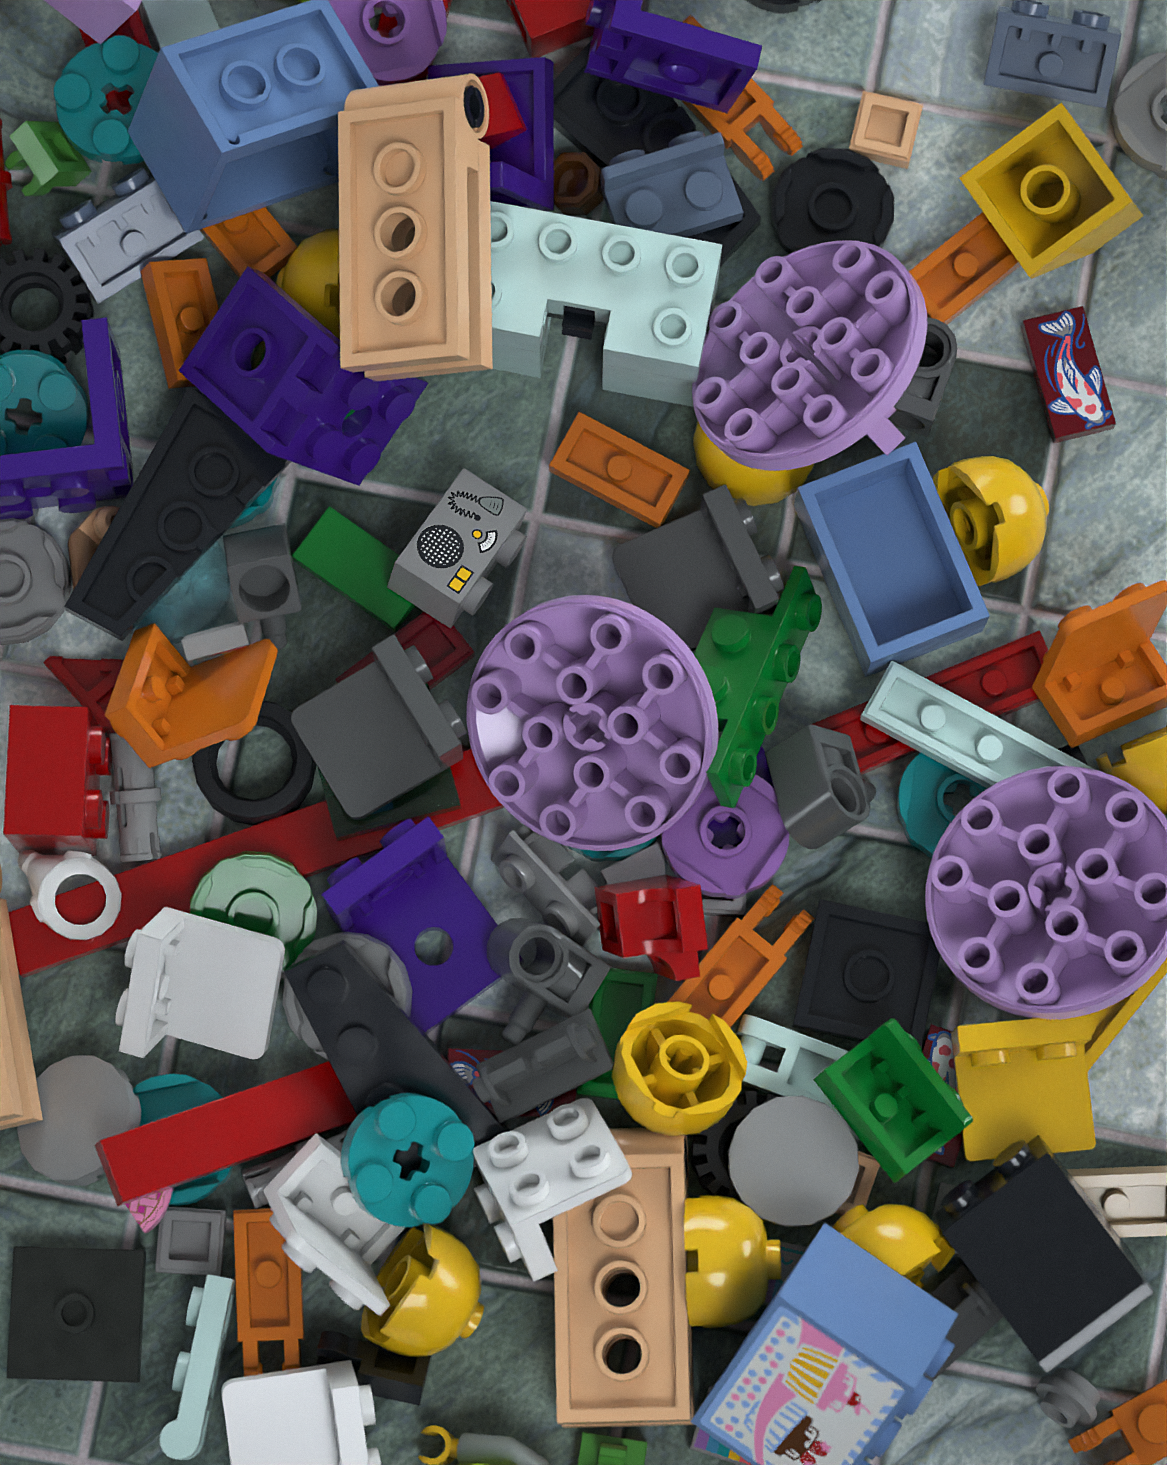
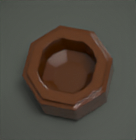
(576, 184)

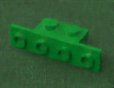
(748, 668)

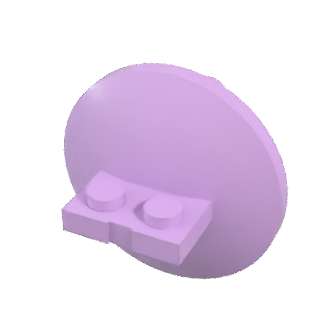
(811, 356)
(592, 722)
(1052, 892)

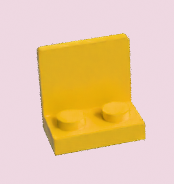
(1023, 1084)

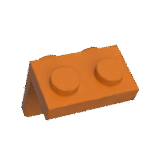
(1105, 666)
(178, 709)

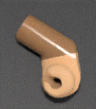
(87, 538)

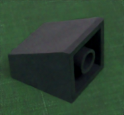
(1042, 1251)

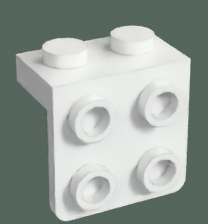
(199, 985)
(545, 1172)
(328, 1226)
(299, 1417)

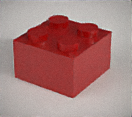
(55, 780)

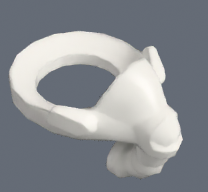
(44, 878)

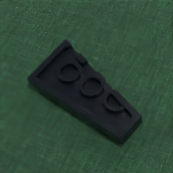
(616, 118)
(178, 507)
(378, 1046)

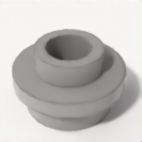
(1068, 1398)

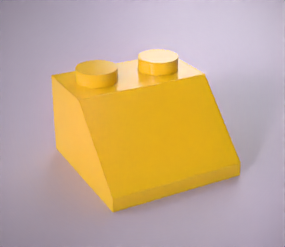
(1051, 194)

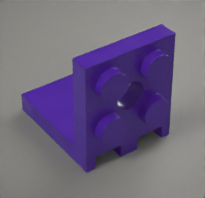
(668, 55)
(524, 164)
(298, 392)
(79, 474)
(411, 892)

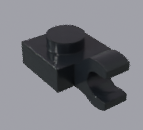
(387, 1372)

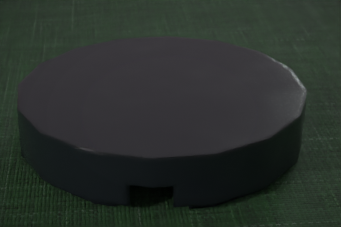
(830, 199)

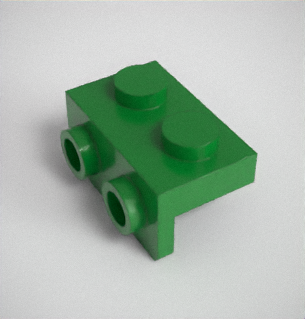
(894, 1099)

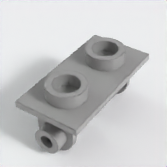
(532, 867)

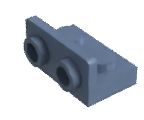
(1053, 53)
(673, 189)
(122, 234)

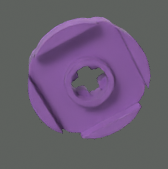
(409, 45)
(732, 869)

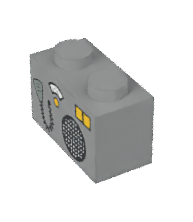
(458, 548)

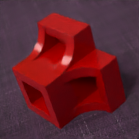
(654, 919)

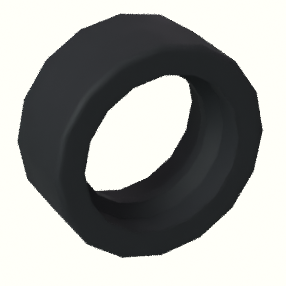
(267, 808)

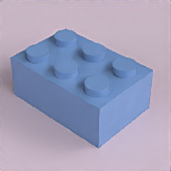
(890, 559)

